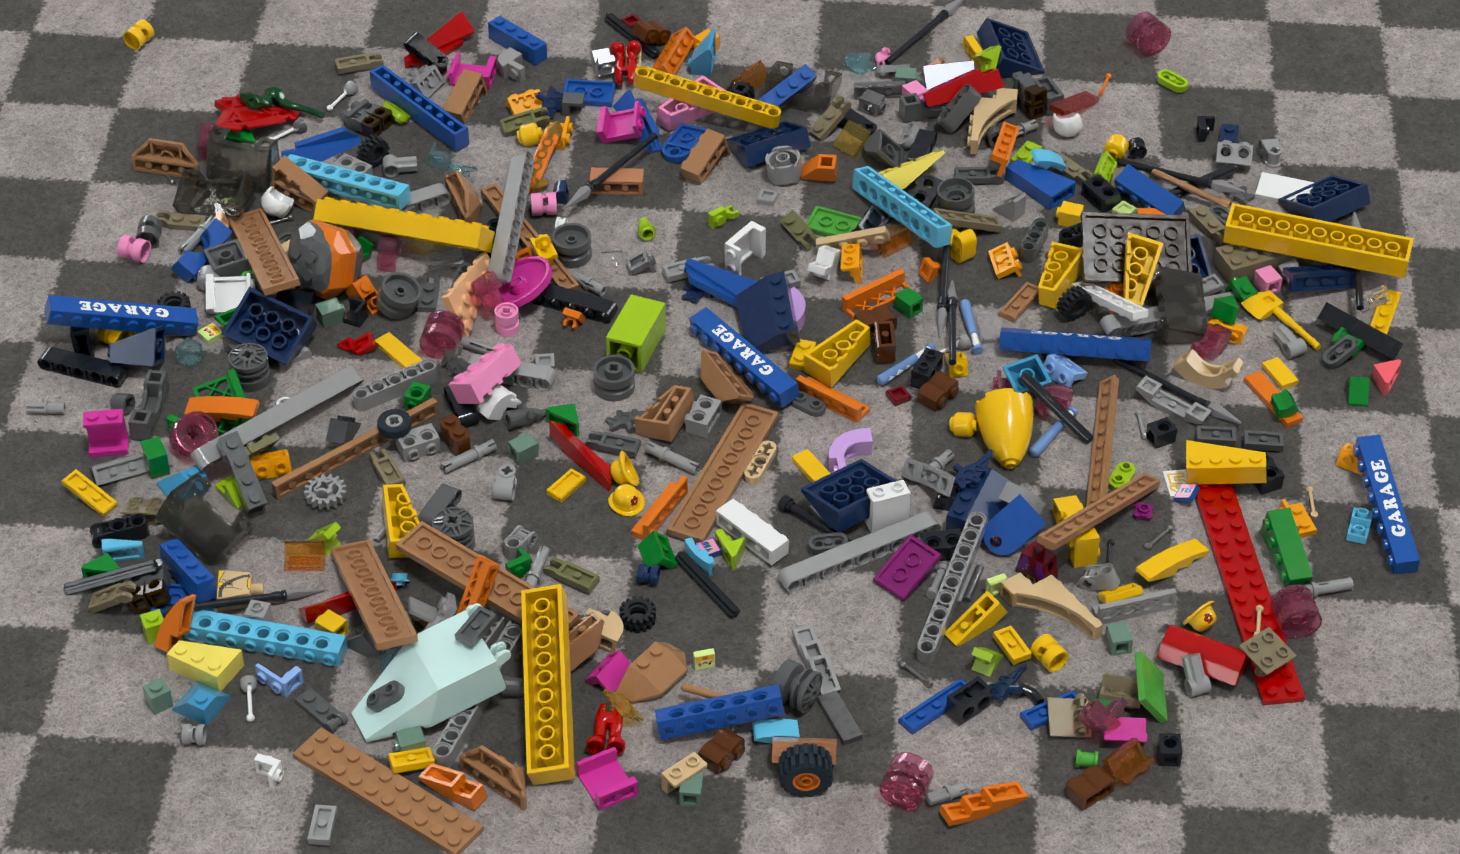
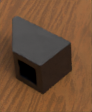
(342, 429)

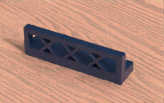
(1319, 278)

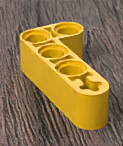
(962, 245)

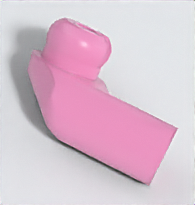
(881, 56)

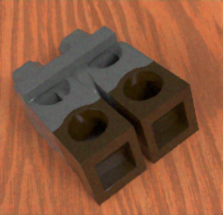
(1030, 96)
(367, 118)
(151, 589)

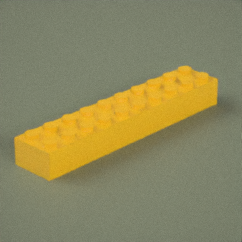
(404, 224)
(1318, 240)
(547, 685)

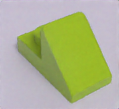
(989, 57)
(229, 491)
(328, 535)
(731, 550)
(986, 660)

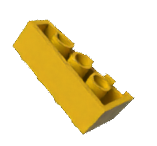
(1139, 266)
(1060, 270)
(837, 353)
(1223, 464)
(398, 516)
(1084, 547)

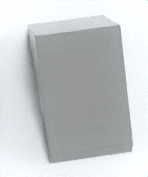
(1012, 207)

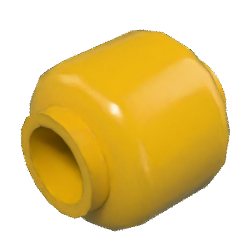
(529, 134)
(1116, 146)
(963, 424)

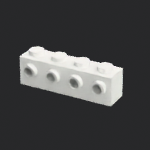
(758, 535)

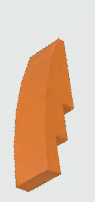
(224, 407)
(979, 805)

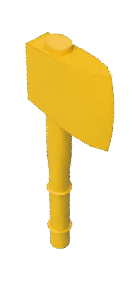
(1266, 304)

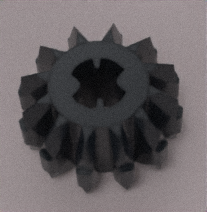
(742, 89)

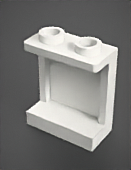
(743, 244)
(226, 292)
(888, 505)

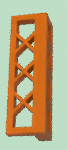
(675, 51)
(1004, 145)
(873, 291)
(833, 399)
(661, 508)
(483, 585)

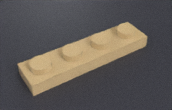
(864, 237)

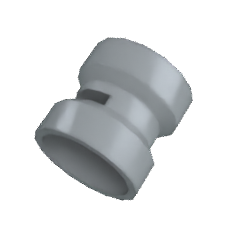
(194, 734)

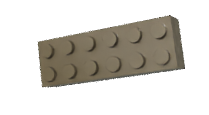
(1240, 261)

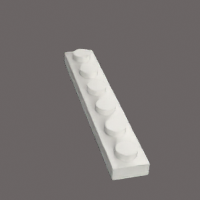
(1113, 301)

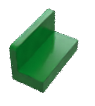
(657, 551)

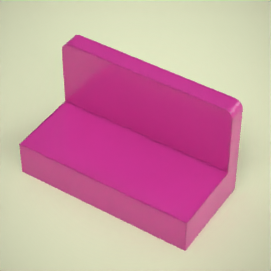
(609, 671)
(1128, 729)

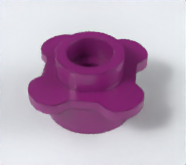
(1143, 511)

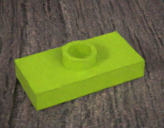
(1105, 166)

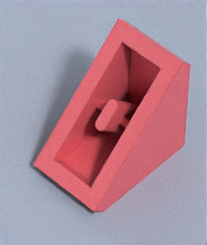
(1385, 375)

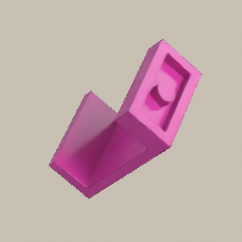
(488, 71)
(106, 433)
(606, 779)

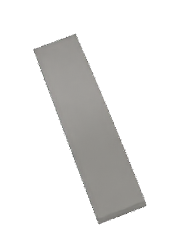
(815, 657)

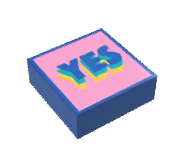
(1186, 493)
(711, 547)

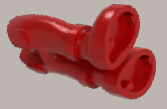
(618, 50)
(603, 721)

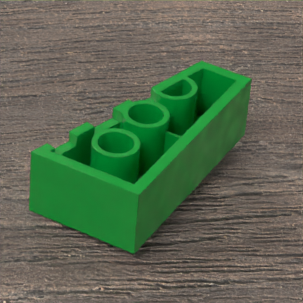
(1286, 547)

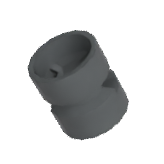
(149, 229)

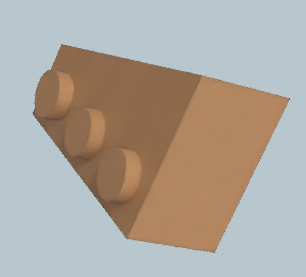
(465, 95)
(705, 156)
(297, 184)
(666, 416)

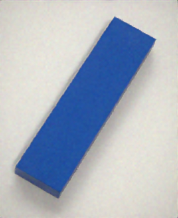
(929, 709)

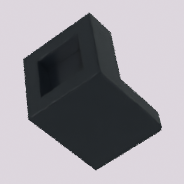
(358, 312)

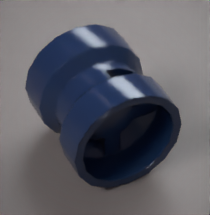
(648, 574)

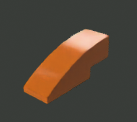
(176, 623)
(454, 786)

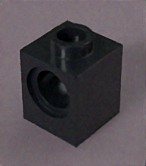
(1161, 432)
(1169, 749)

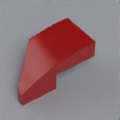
(360, 345)

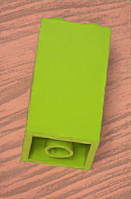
(637, 330)

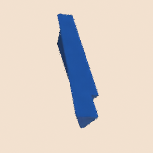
(628, 102)
(324, 145)
(716, 281)

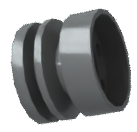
(956, 195)
(251, 366)
(456, 524)
(798, 685)

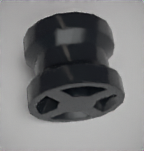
(1141, 151)

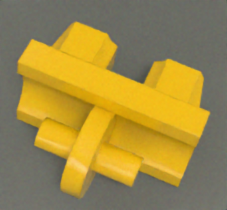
(544, 247)

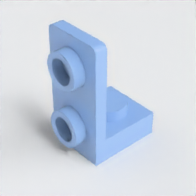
(284, 685)

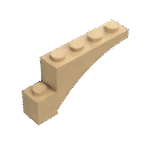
(988, 113)
(1050, 597)

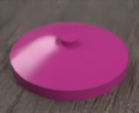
(528, 280)

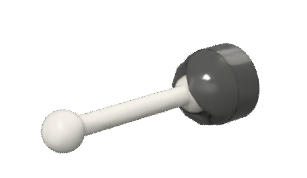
(298, 126)

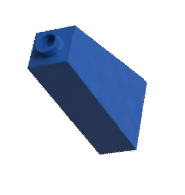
(1039, 183)

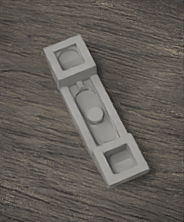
(1171, 405)
(929, 476)

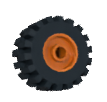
(805, 770)

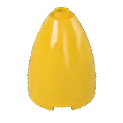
(1006, 424)

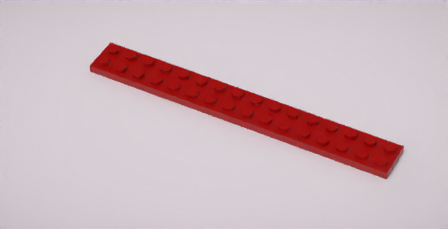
(1244, 584)

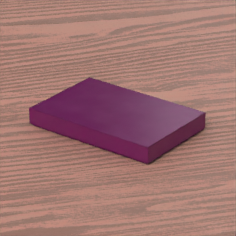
(907, 568)

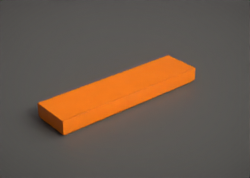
(1264, 389)

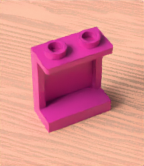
(620, 124)

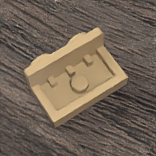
(681, 772)

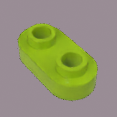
(1172, 80)
(400, 115)
(1121, 475)

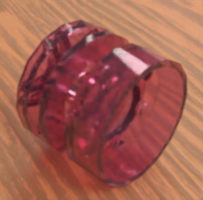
(1148, 33)
(441, 331)
(201, 428)
(1296, 611)
(906, 781)

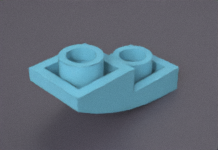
(1048, 159)
(1359, 525)
(699, 556)
(767, 729)

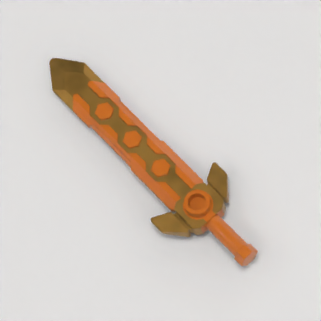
(542, 155)

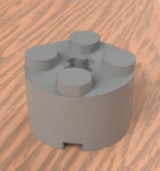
(783, 165)

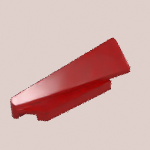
(446, 39)
(981, 82)
(581, 454)
(338, 604)

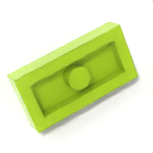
(1024, 152)

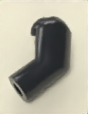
(1033, 694)

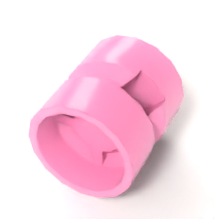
(537, 201)
(133, 248)
(506, 319)

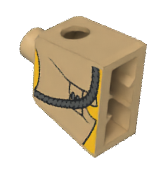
(236, 584)

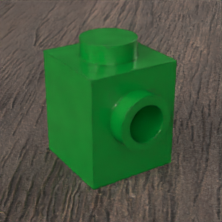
(908, 302)

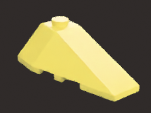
(910, 170)

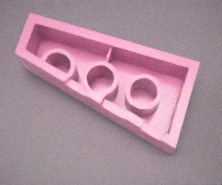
(675, 112)
(485, 374)

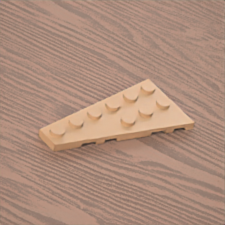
(461, 298)

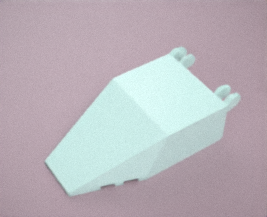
(438, 680)

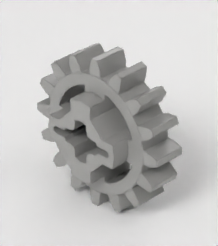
(325, 492)

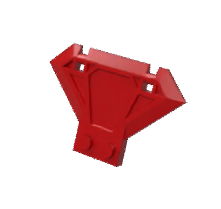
(239, 116)

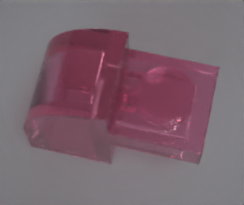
(388, 249)
(486, 289)
(1213, 342)
(1061, 393)
(1101, 718)

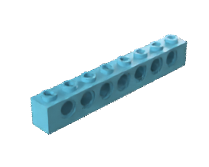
(356, 184)
(902, 206)
(267, 637)

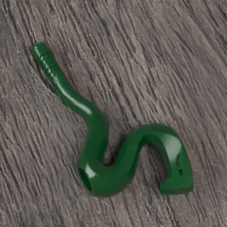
(276, 95)

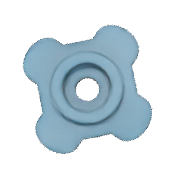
(399, 578)

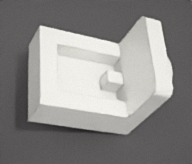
(270, 767)

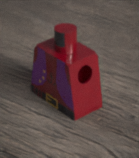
(1037, 562)

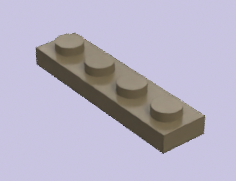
(970, 220)

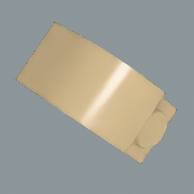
(611, 630)

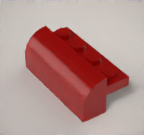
(1218, 659)

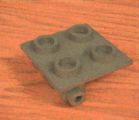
(148, 507)
(1267, 652)
(1063, 718)

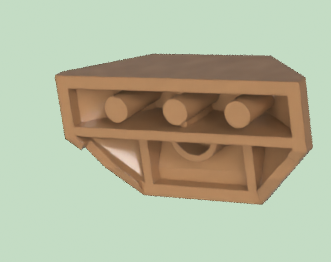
(163, 158)
(463, 196)
(723, 379)
(584, 638)
(653, 672)
(496, 774)

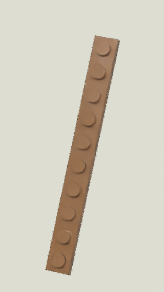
(561, 276)
(1103, 439)
(346, 453)
(1098, 511)

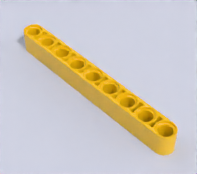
(707, 97)

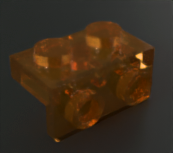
(1127, 761)

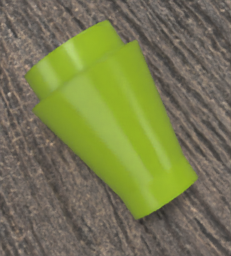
(646, 229)

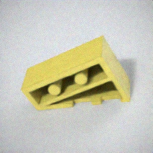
(205, 663)

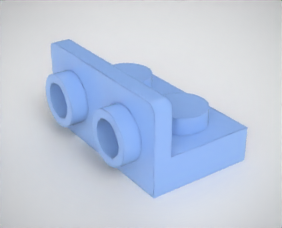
(1063, 370)

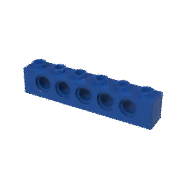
(719, 712)

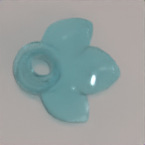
(860, 62)
(465, 170)

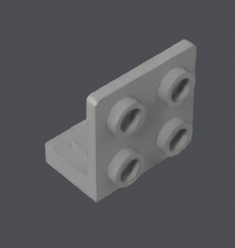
(425, 79)
(421, 610)

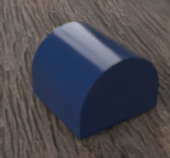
(562, 192)

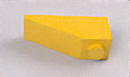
(976, 619)

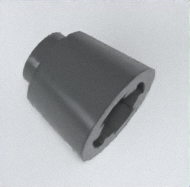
(992, 135)
(123, 401)

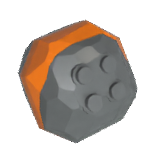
(324, 258)

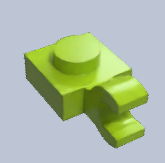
(719, 215)

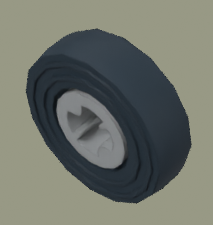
(387, 426)

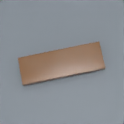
(1019, 302)

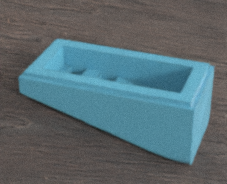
(118, 549)

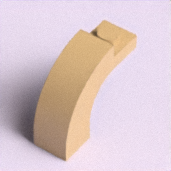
(1200, 372)

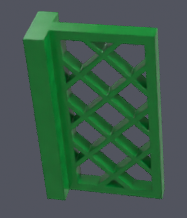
(233, 386)

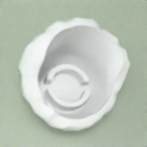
(1067, 125)
(276, 203)

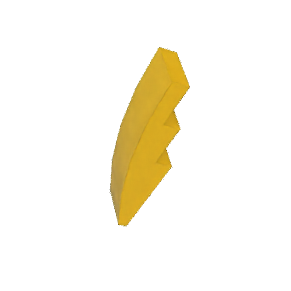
(1170, 560)

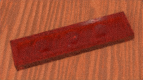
(1073, 103)

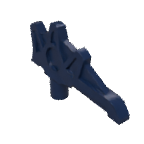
(551, 101)
(694, 294)
(972, 472)
(1006, 684)

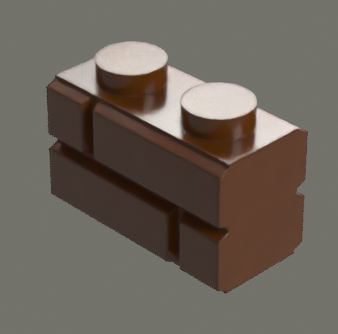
(884, 341)

